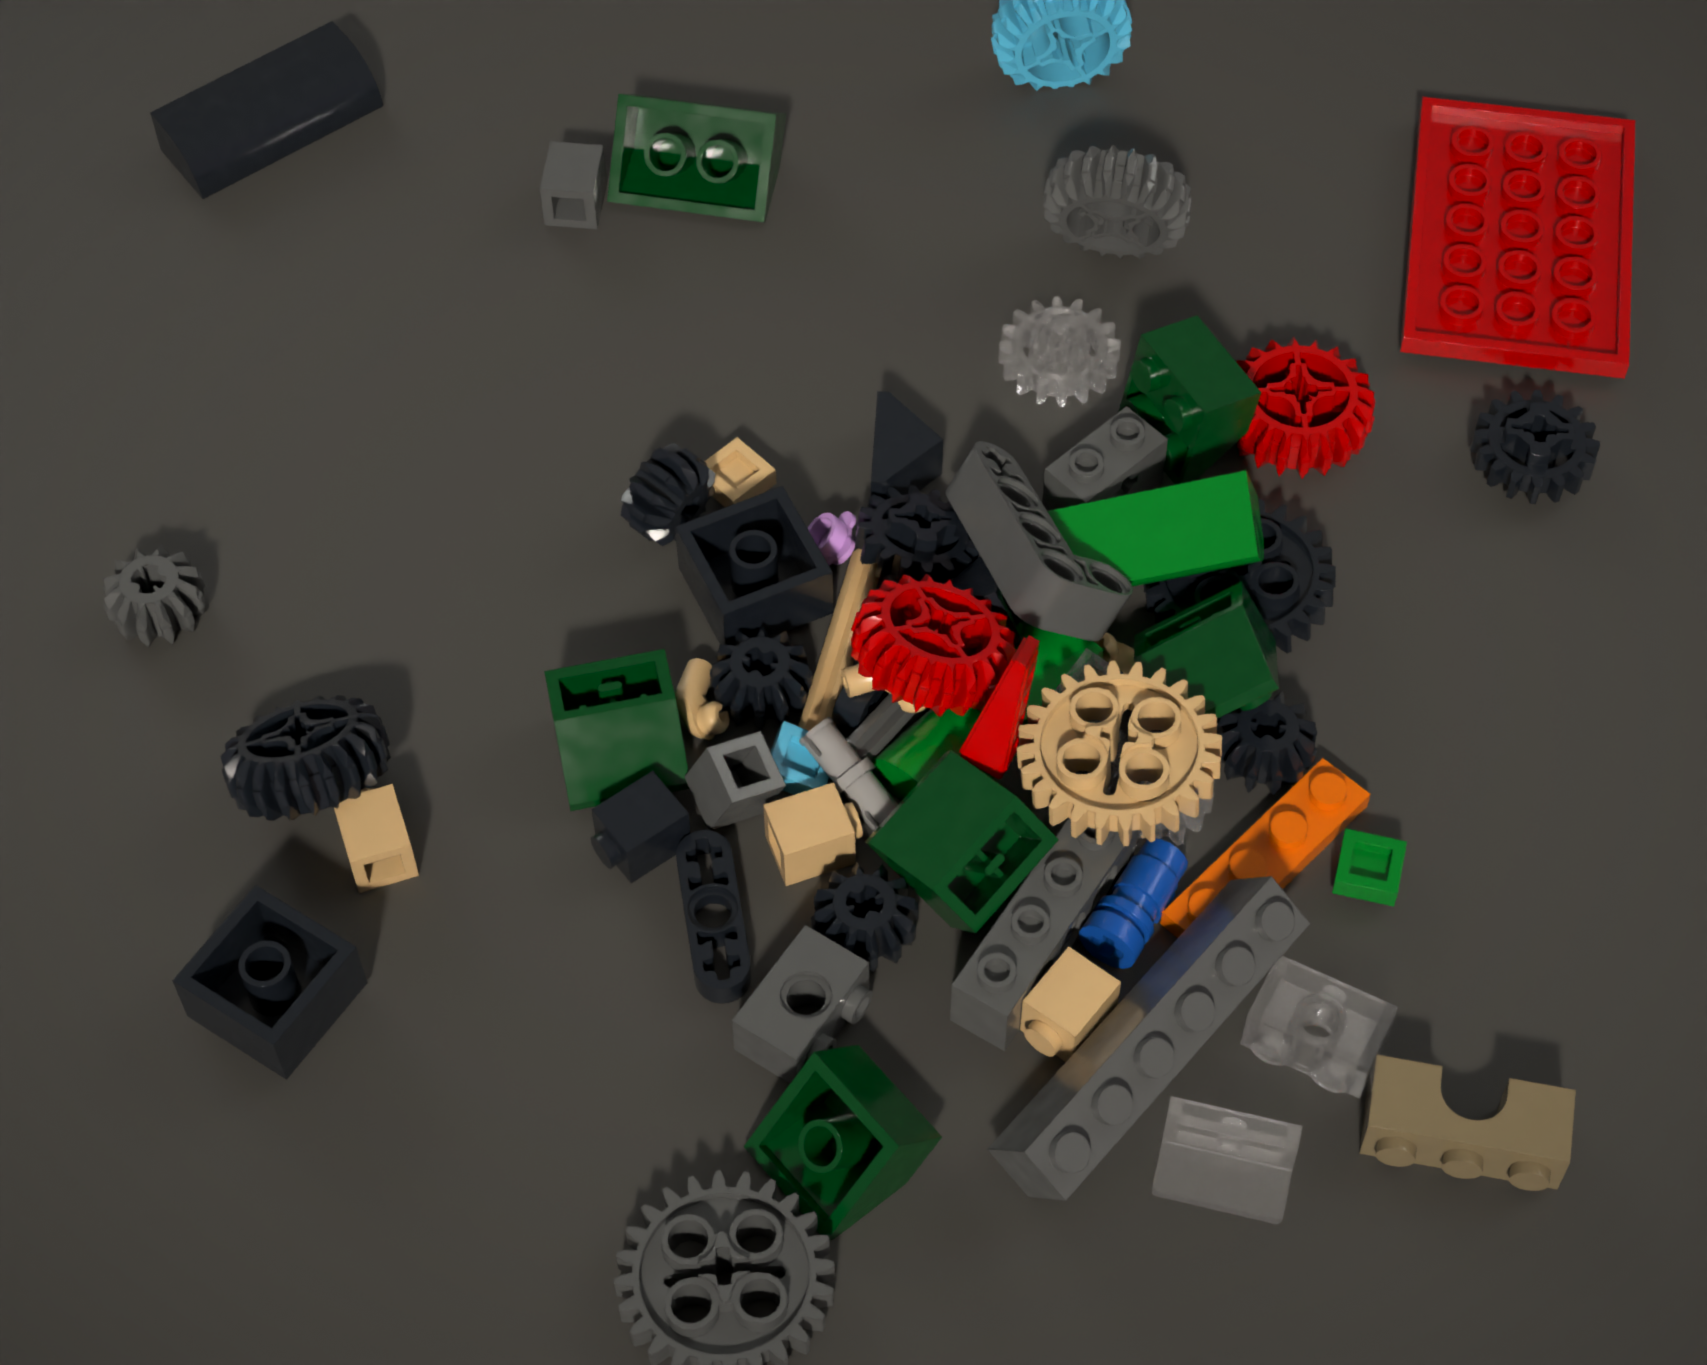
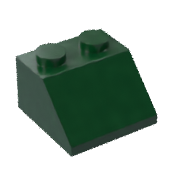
(841, 1138)

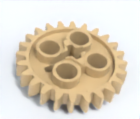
(1062, 741)

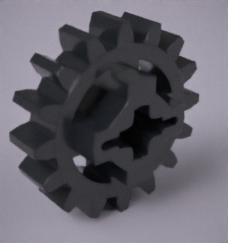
(1535, 446)
(913, 536)

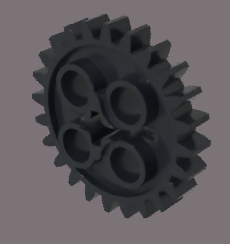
(1286, 587)

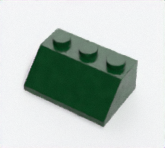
(695, 157)

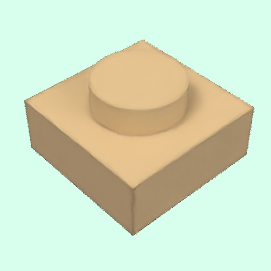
(739, 473)

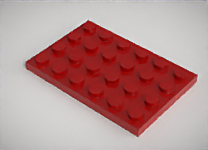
(1521, 238)

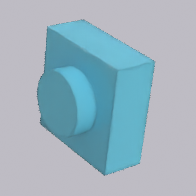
(795, 762)

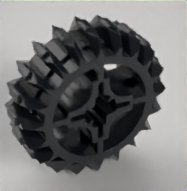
(306, 757)

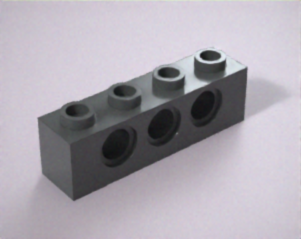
(1035, 932)

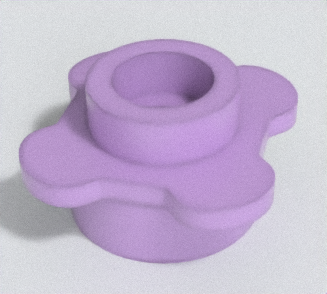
(834, 536)

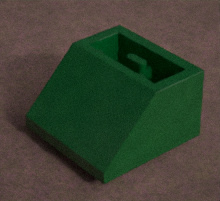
(1190, 395)
(1216, 648)
(616, 726)
(962, 842)

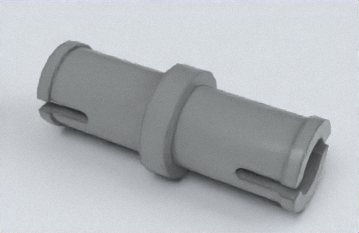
(849, 772)

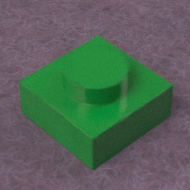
(1369, 867)

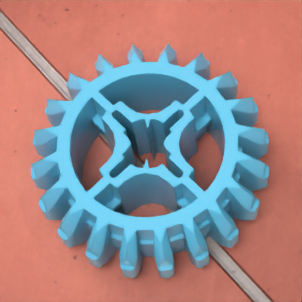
(1059, 40)

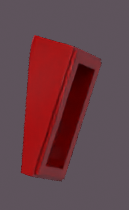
(995, 733)

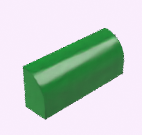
(1169, 529)
(930, 737)

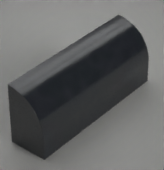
(266, 109)

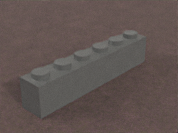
(1148, 1038)

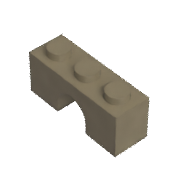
(1413, 1125)

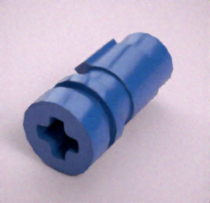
(1127, 917)

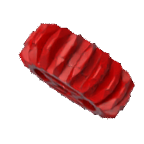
(1309, 408)
(931, 644)

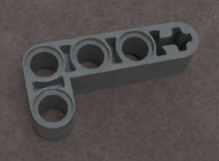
(1027, 551)

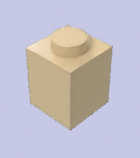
(811, 833)
(376, 838)
(1068, 1005)

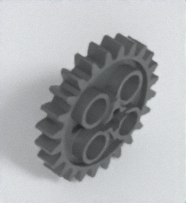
(721, 1222)

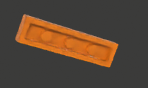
(1278, 842)

